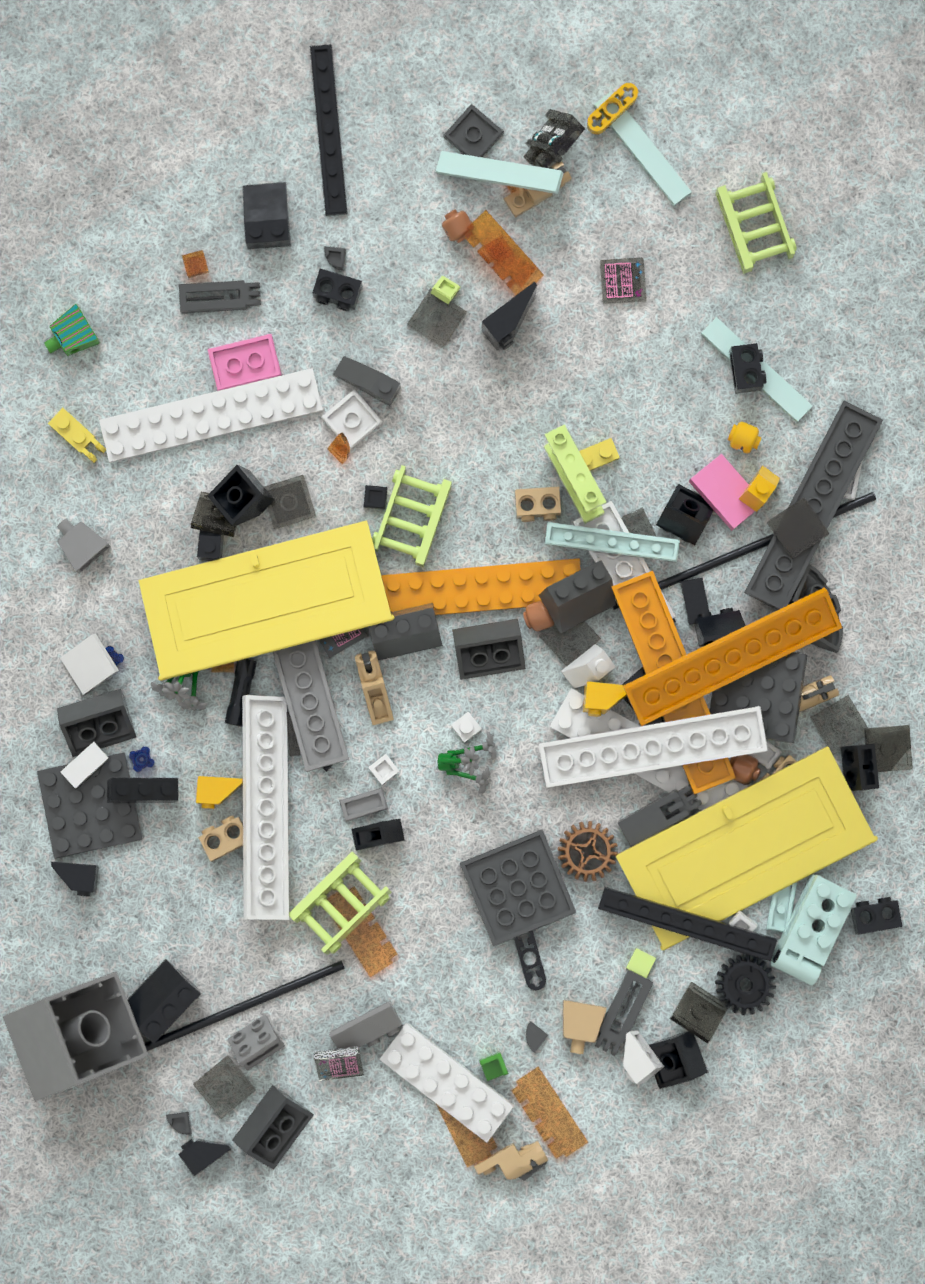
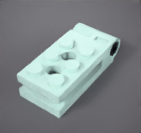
(801, 948)

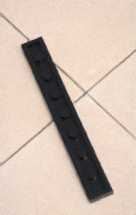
(328, 130)
(687, 923)

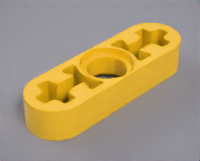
(628, 101)

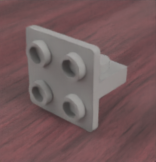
(255, 1042)

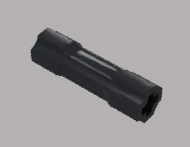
(242, 683)

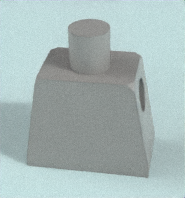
(80, 544)

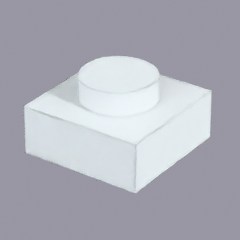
(466, 727)
(384, 769)
(742, 921)

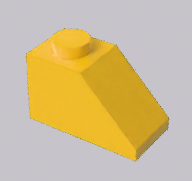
(759, 489)
(601, 697)
(215, 790)

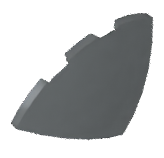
(810, 583)

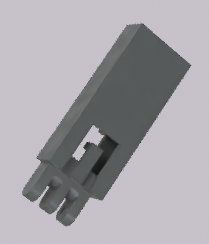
(244, 290)
(652, 820)
(611, 1036)

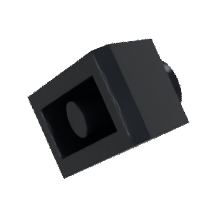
(209, 546)
(378, 834)
(78, 876)
(202, 1153)

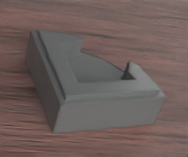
(335, 257)
(534, 1036)
(180, 1122)

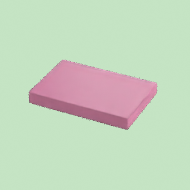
(244, 362)
(721, 489)

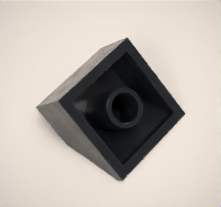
(240, 496)
(685, 515)
(713, 627)
(680, 1059)

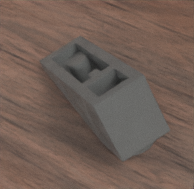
(368, 380)

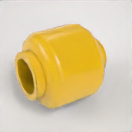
(744, 437)

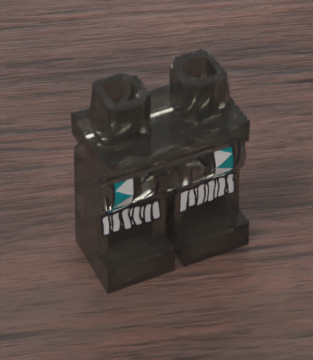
(553, 139)

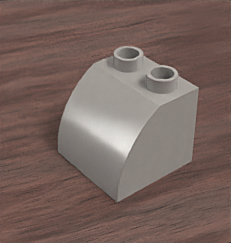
(75, 1036)

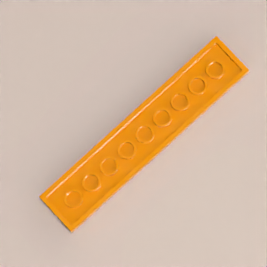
(476, 587)
(657, 646)
(732, 656)

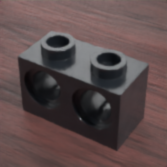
(339, 284)
(741, 368)
(860, 767)
(876, 921)

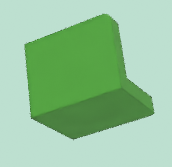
(493, 1066)

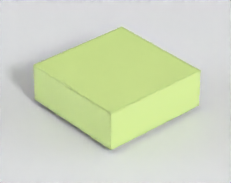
(445, 289)
(641, 963)

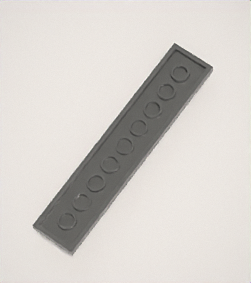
(823, 490)

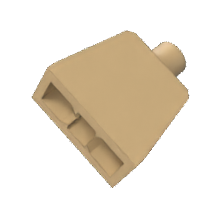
(581, 1023)

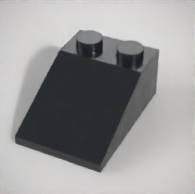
(266, 215)
(505, 322)

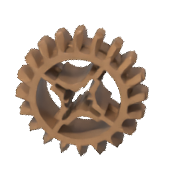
(570, 844)

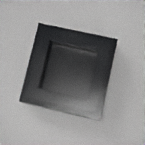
(375, 497)

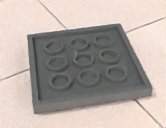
(772, 687)
(81, 817)
(517, 888)

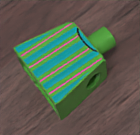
(71, 333)

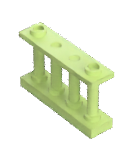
(734, 218)
(574, 474)
(433, 512)
(318, 897)

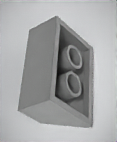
(367, 1027)

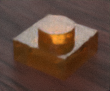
(195, 263)

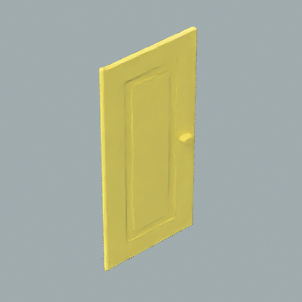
(264, 600)
(750, 843)

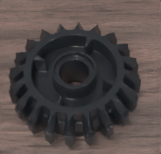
(731, 984)

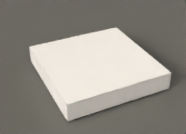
(352, 418)
(89, 664)

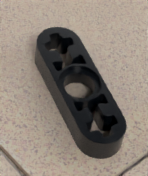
(540, 973)

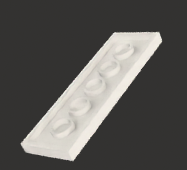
(618, 566)
(447, 1082)

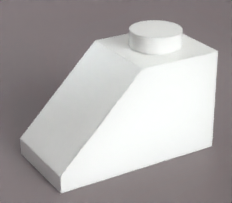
(589, 667)
(639, 1059)

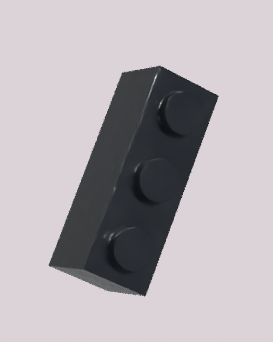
(142, 790)

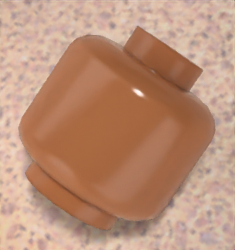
(456, 225)
(537, 616)
(745, 768)

